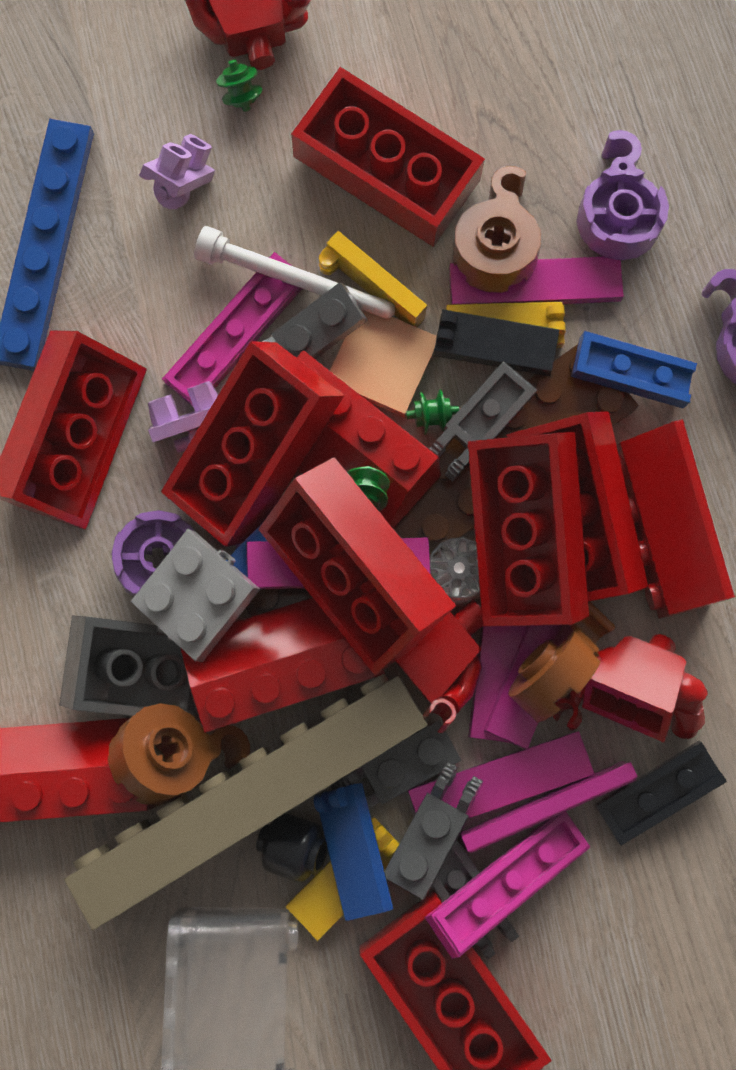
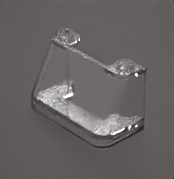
(227, 988)

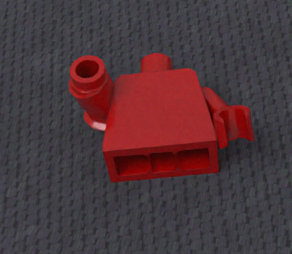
(248, 25)
(447, 663)
(642, 689)

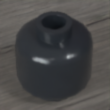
(292, 847)

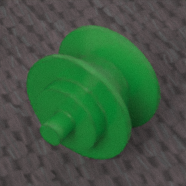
(238, 83)
(432, 412)
(373, 484)

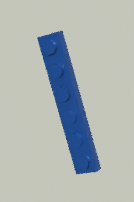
(44, 243)

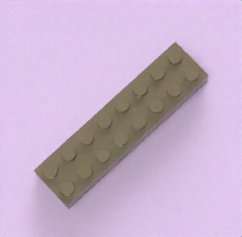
(238, 805)

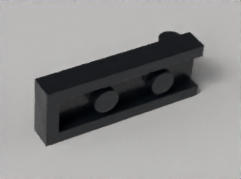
(496, 340)
(660, 793)

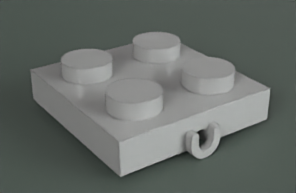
(195, 595)

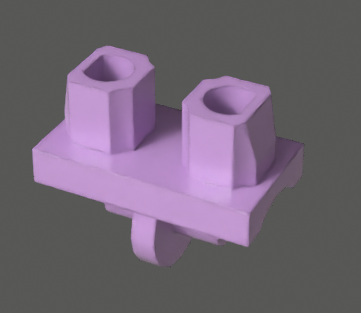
(179, 171)
(168, 422)

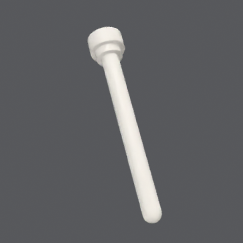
(213, 248)

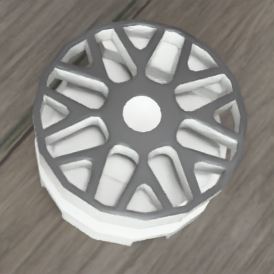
(457, 570)

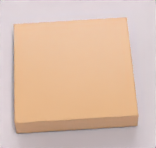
(385, 361)

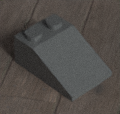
(122, 668)

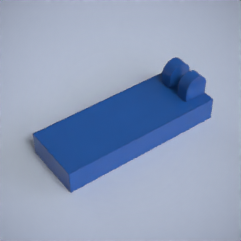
(633, 369)
(353, 851)

